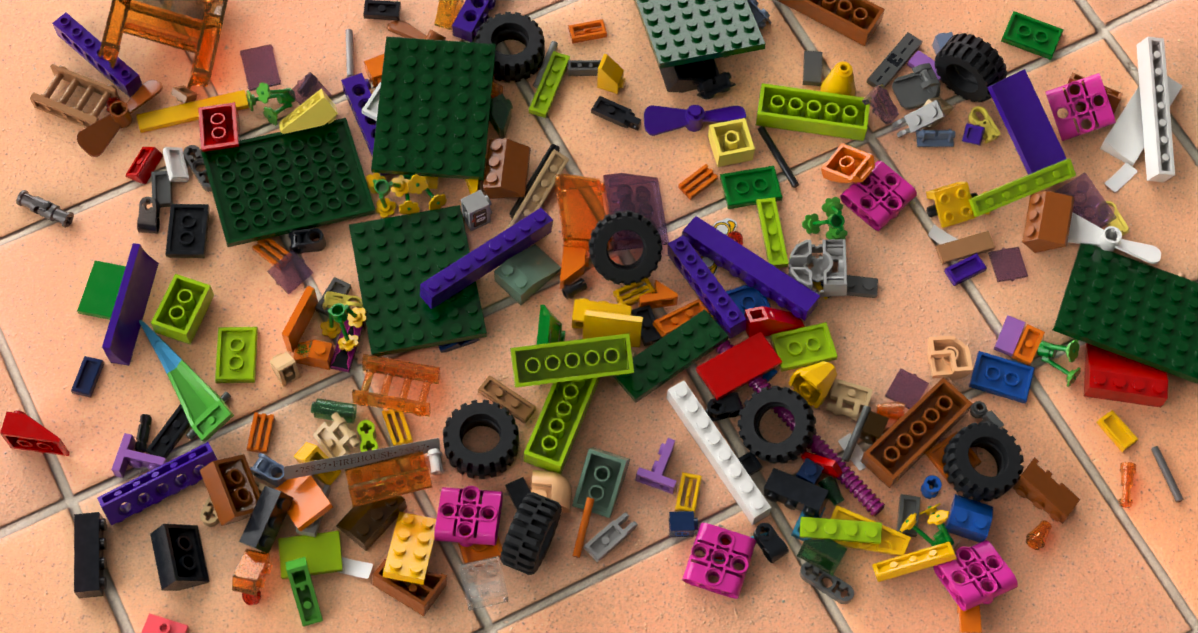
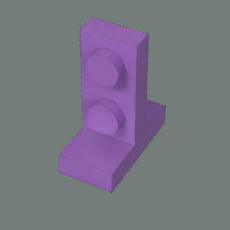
(135, 459)
(655, 477)

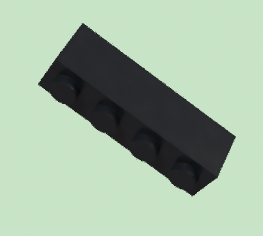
(88, 555)

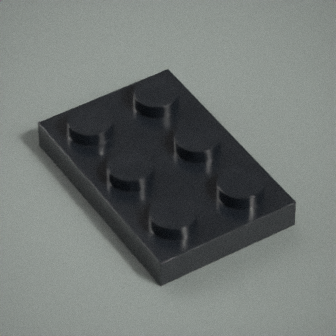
(187, 231)

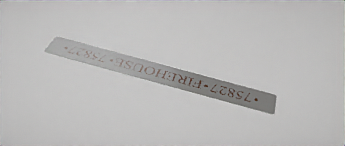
(357, 459)

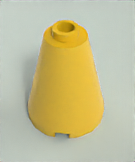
(840, 80)

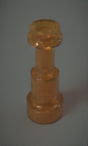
(1127, 472)

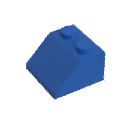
(969, 518)

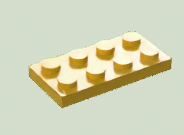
(410, 548)

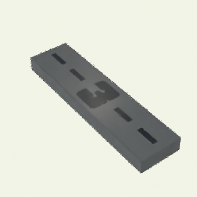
(895, 60)

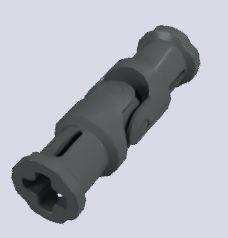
(45, 208)

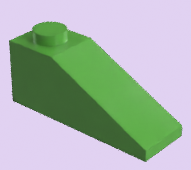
(303, 591)

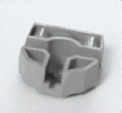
(833, 251)

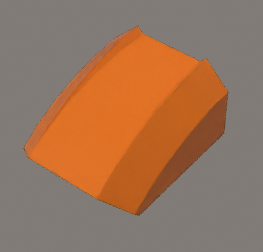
(848, 165)

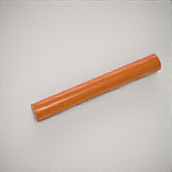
(583, 527)

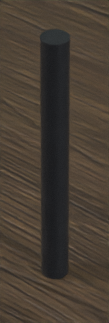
(777, 155)

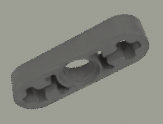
(193, 165)
(828, 591)

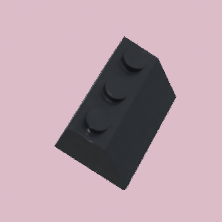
(179, 557)

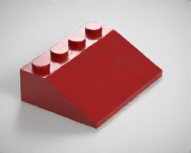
(1123, 379)

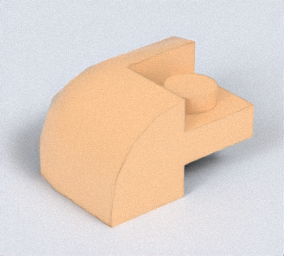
(948, 357)
(553, 486)

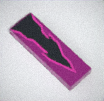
(343, 359)

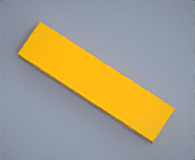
(914, 561)

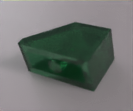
(500, 114)
(822, 554)

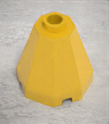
(814, 382)

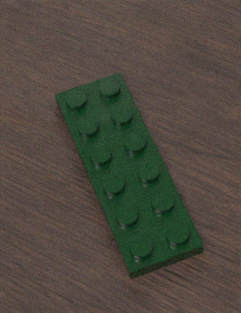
(672, 355)

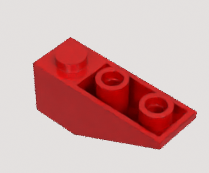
(770, 321)

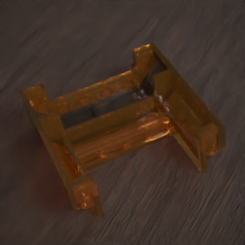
(175, 23)

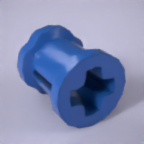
(933, 481)

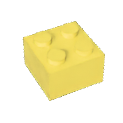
(731, 142)

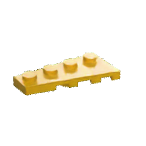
(891, 540)

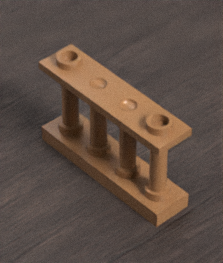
(73, 114)

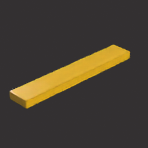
(186, 112)

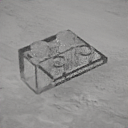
(483, 583)

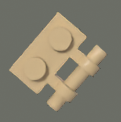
(851, 394)
(331, 440)

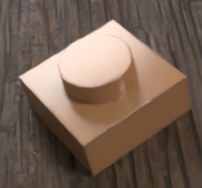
(184, 94)

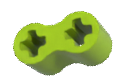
(368, 439)

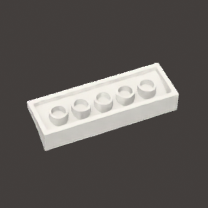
(1126, 136)

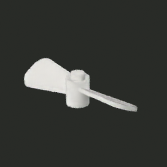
(1109, 239)

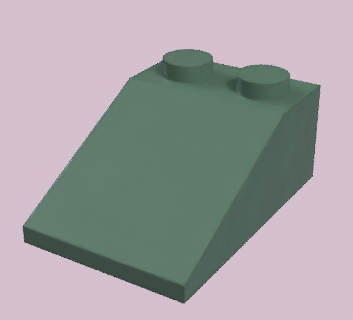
(526, 273)
(601, 480)

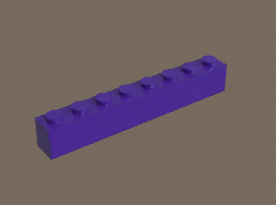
(485, 258)
(751, 268)

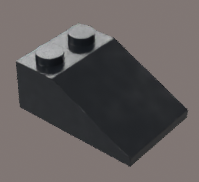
(688, 76)

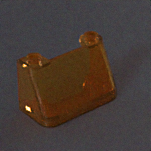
(579, 208)

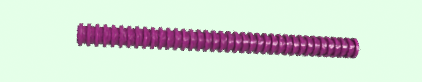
(820, 448)

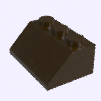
(369, 521)

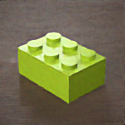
(182, 309)

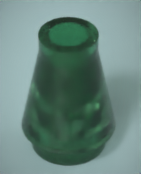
(834, 492)

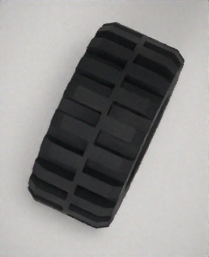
(516, 28)
(969, 66)
(625, 273)
(758, 406)
(481, 415)
(999, 445)
(531, 533)

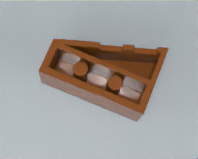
(1046, 492)
(413, 595)

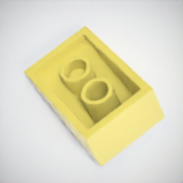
(312, 113)

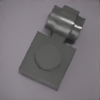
(979, 410)

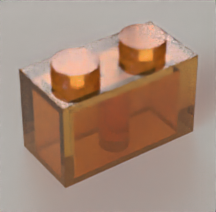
(251, 572)

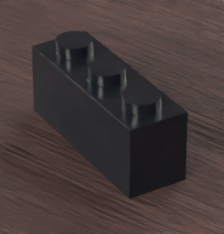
(796, 493)
(266, 519)

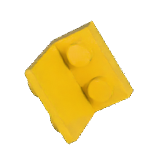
(952, 203)

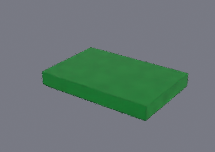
(1032, 35)
(748, 186)
(101, 290)

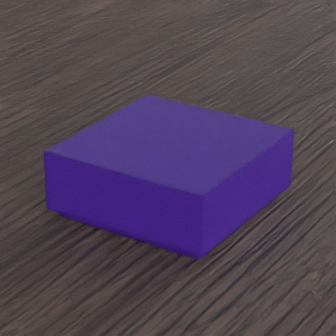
(973, 134)

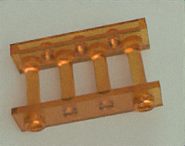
(396, 368)
(388, 478)

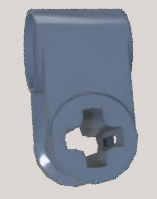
(266, 469)

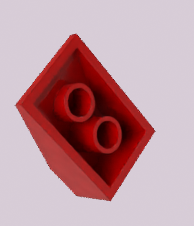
(219, 127)
(27, 434)

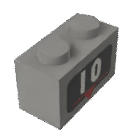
(476, 210)

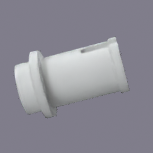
(435, 461)

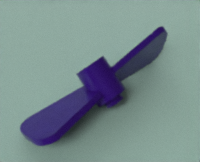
(666, 119)

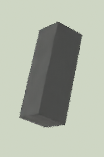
(583, 67)

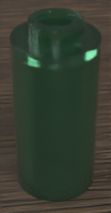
(326, 408)

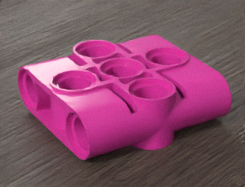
(1103, 113)
(877, 183)
(457, 502)
(977, 561)
(729, 578)

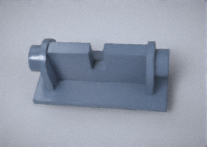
(760, 16)
(935, 138)

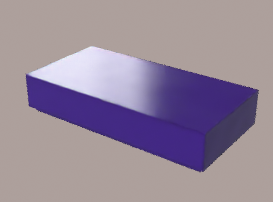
(965, 269)

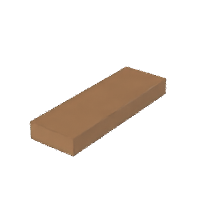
(965, 247)
(499, 393)

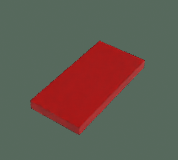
(738, 365)

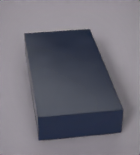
(87, 376)

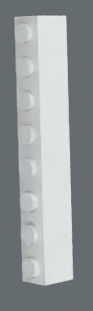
(1155, 109)
(718, 452)

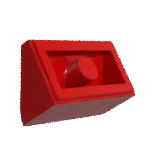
(144, 164)

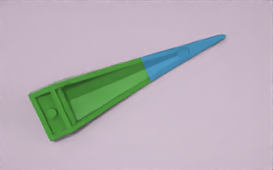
(201, 404)

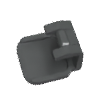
(916, 88)

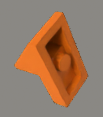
(661, 298)

